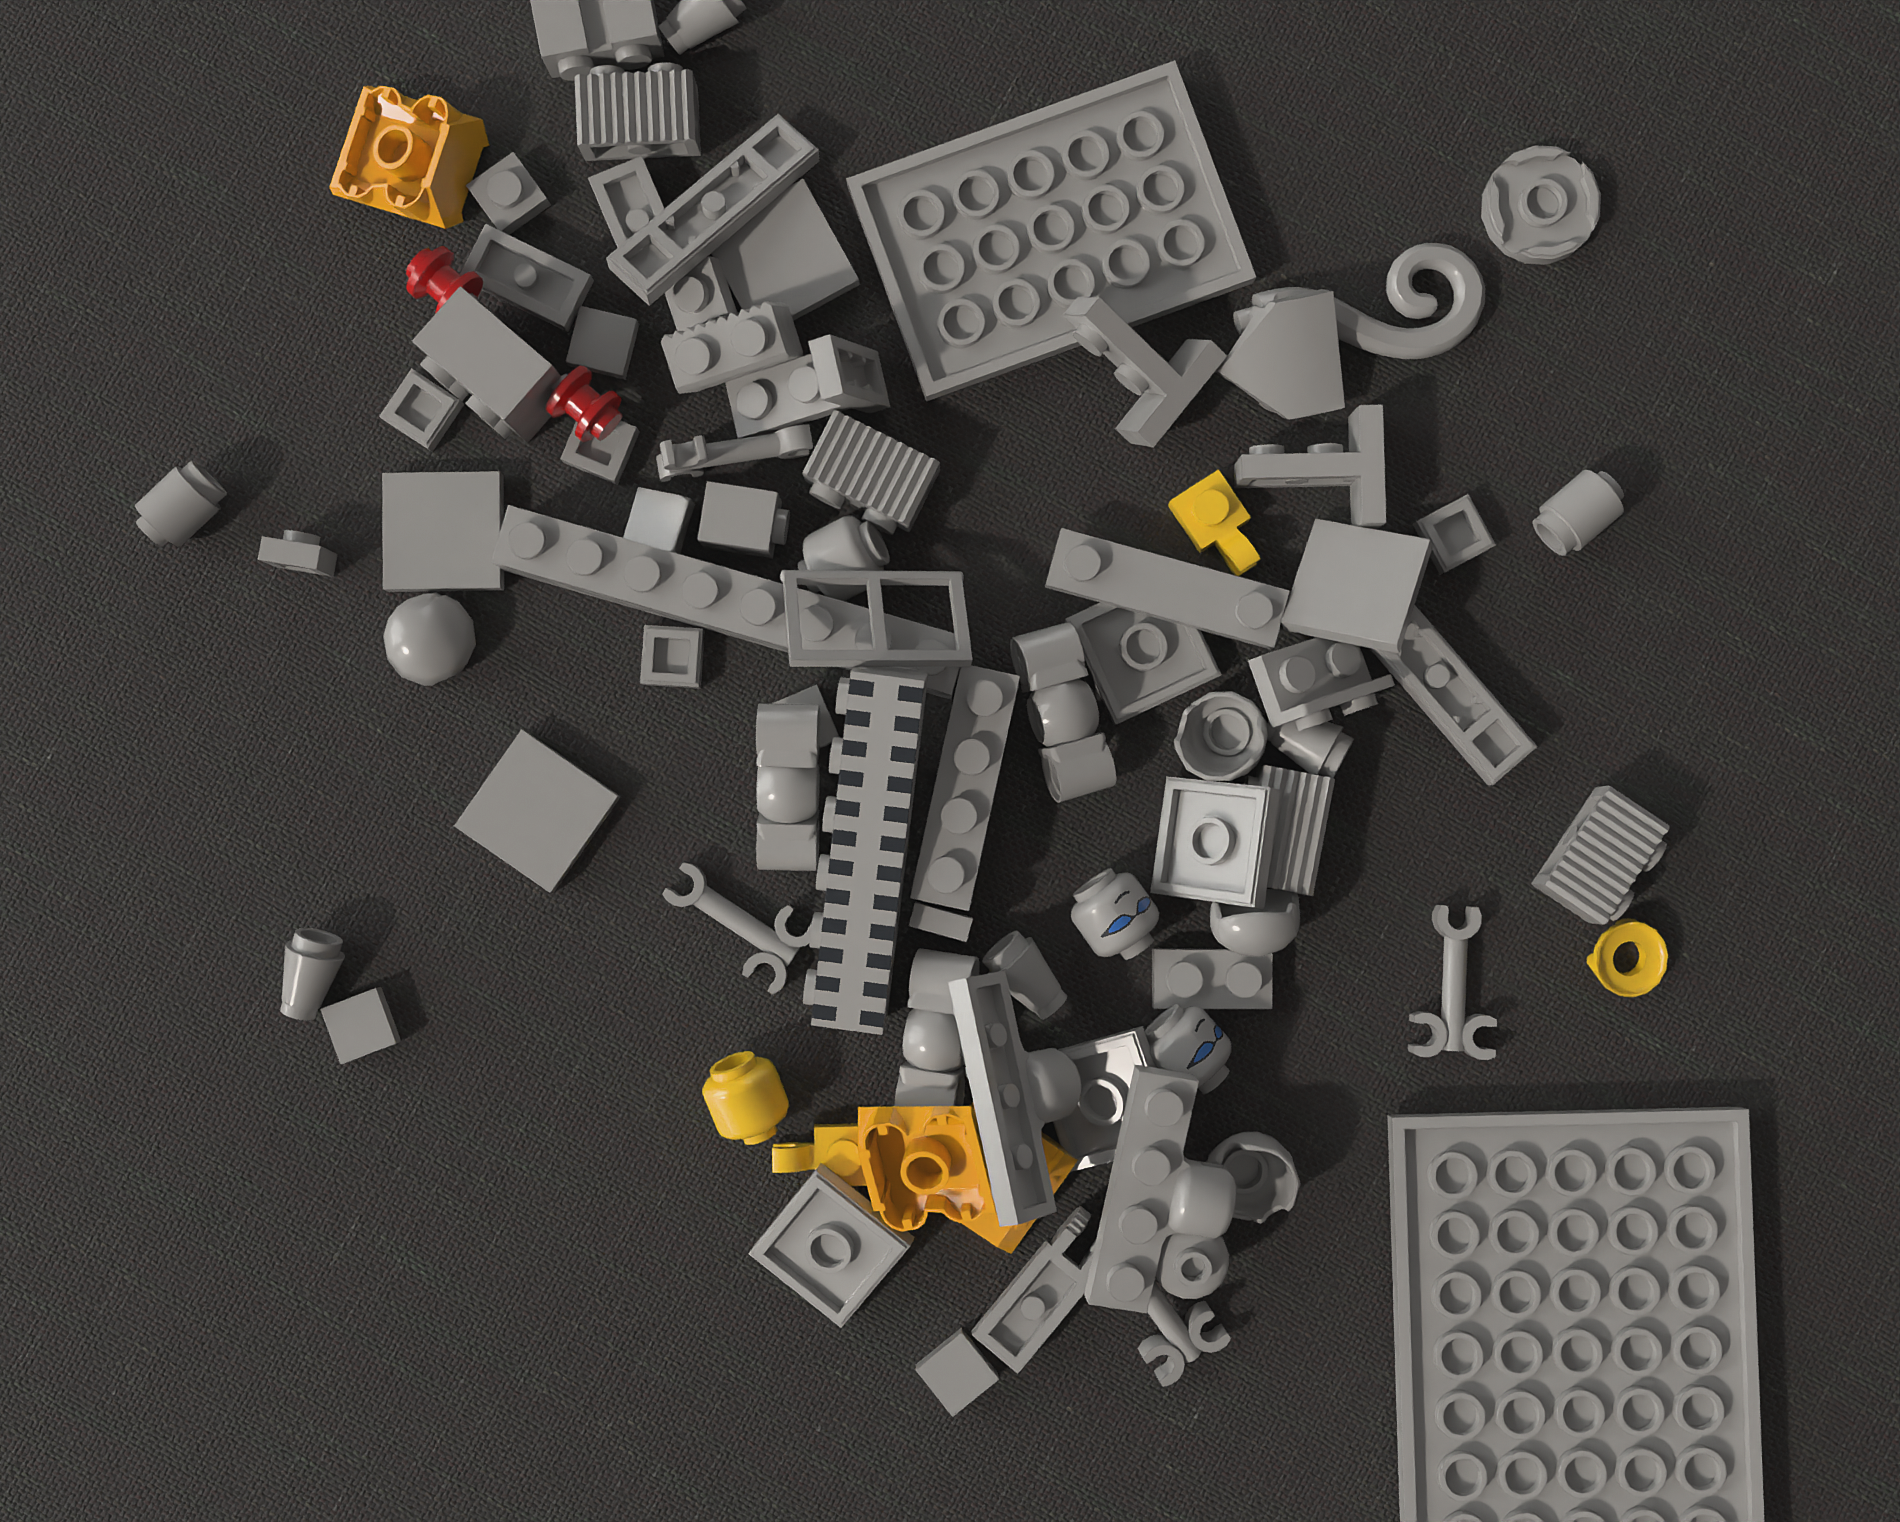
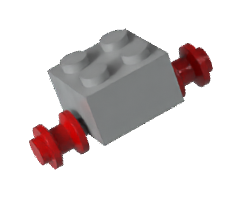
(483, 357)

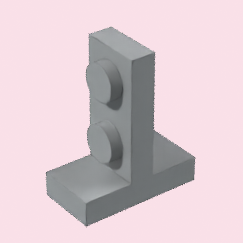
(1141, 369)
(831, 378)
(1328, 466)

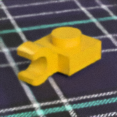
(1212, 516)
(833, 1146)

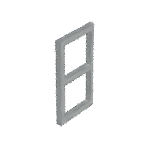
(879, 655)

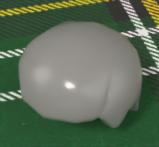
(429, 638)
(1221, 736)
(1257, 930)
(1261, 1172)

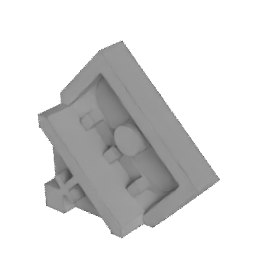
(1290, 356)

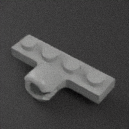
(1011, 1096)
(1154, 1191)

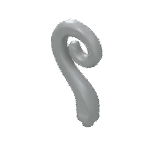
(1400, 342)

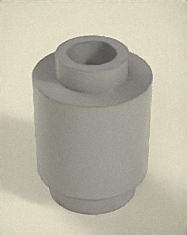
(179, 505)
(1579, 511)

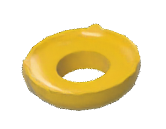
(1651, 960)

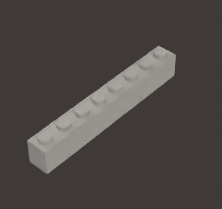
(700, 592)

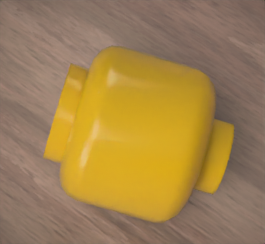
(745, 1097)

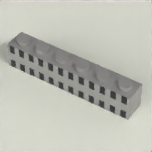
(867, 847)

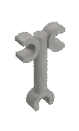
(697, 454)
(777, 946)
(1453, 1030)
(1180, 1339)

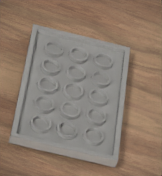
(1057, 205)

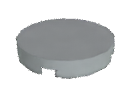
(1540, 205)

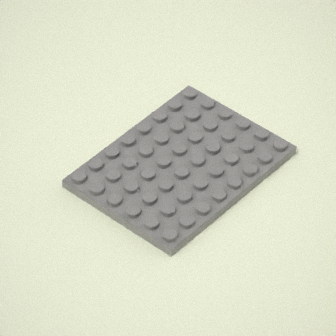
(1575, 1316)

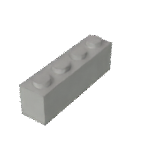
(965, 787)

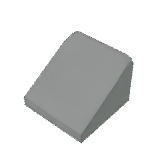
(659, 519)

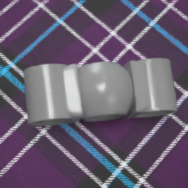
(1063, 712)
(787, 786)
(931, 1034)

